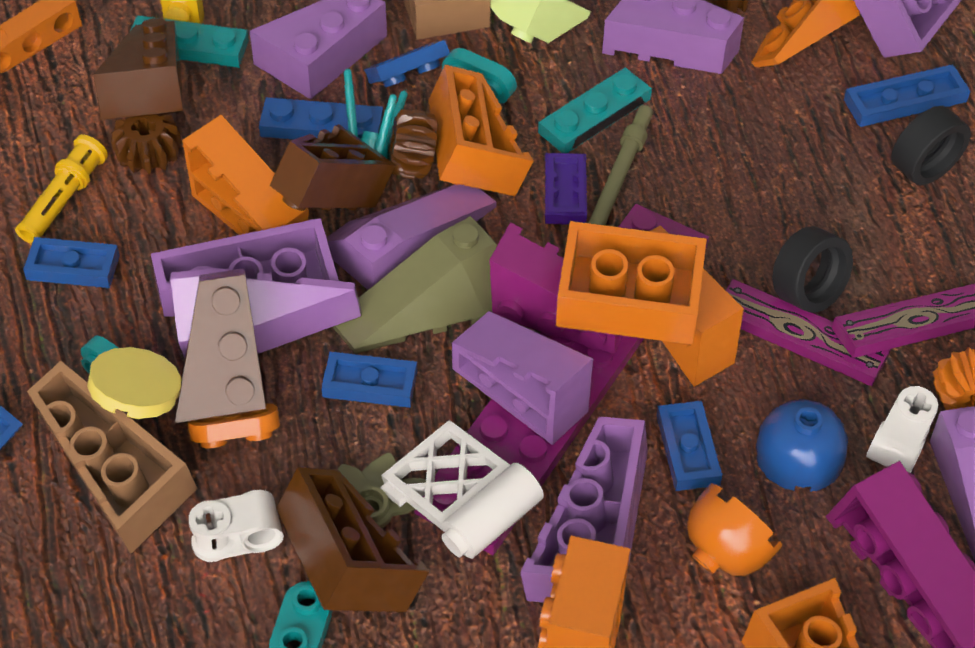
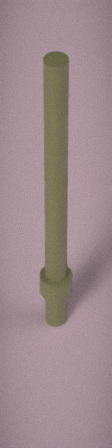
(631, 142)

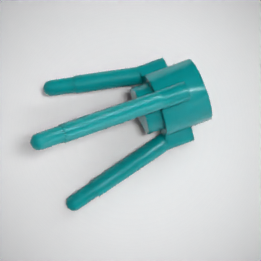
(378, 141)

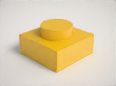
(183, 10)

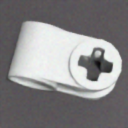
(905, 428)
(238, 524)

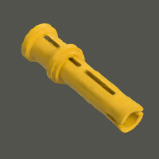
(69, 177)

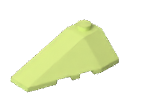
(539, 17)

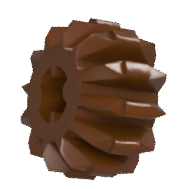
(146, 141)
(413, 143)

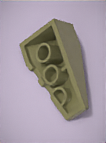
(429, 290)

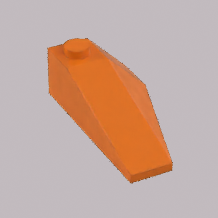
(801, 26)

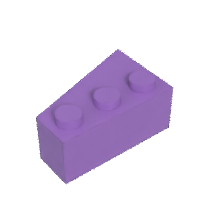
(679, 30)

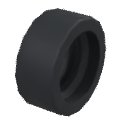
(930, 145)
(795, 260)

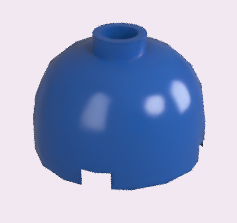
(802, 445)

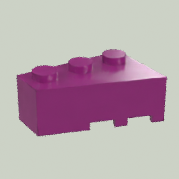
(527, 287)

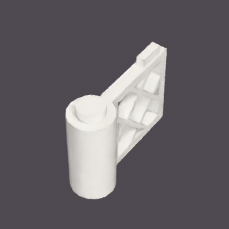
(482, 506)

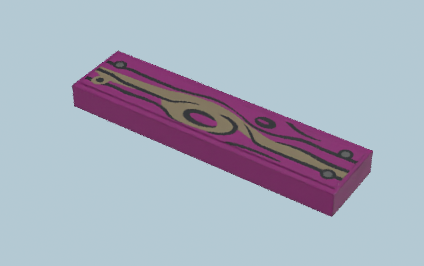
(907, 321)
(802, 333)

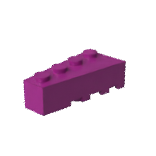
(913, 554)

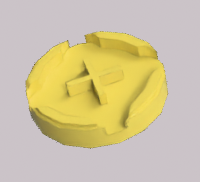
(134, 382)

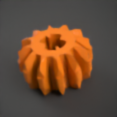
(956, 380)

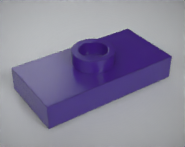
(565, 188)

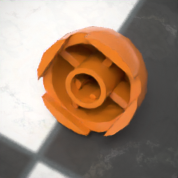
(729, 535)

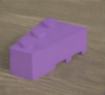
(318, 42)
(525, 374)

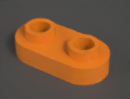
(217, 430)

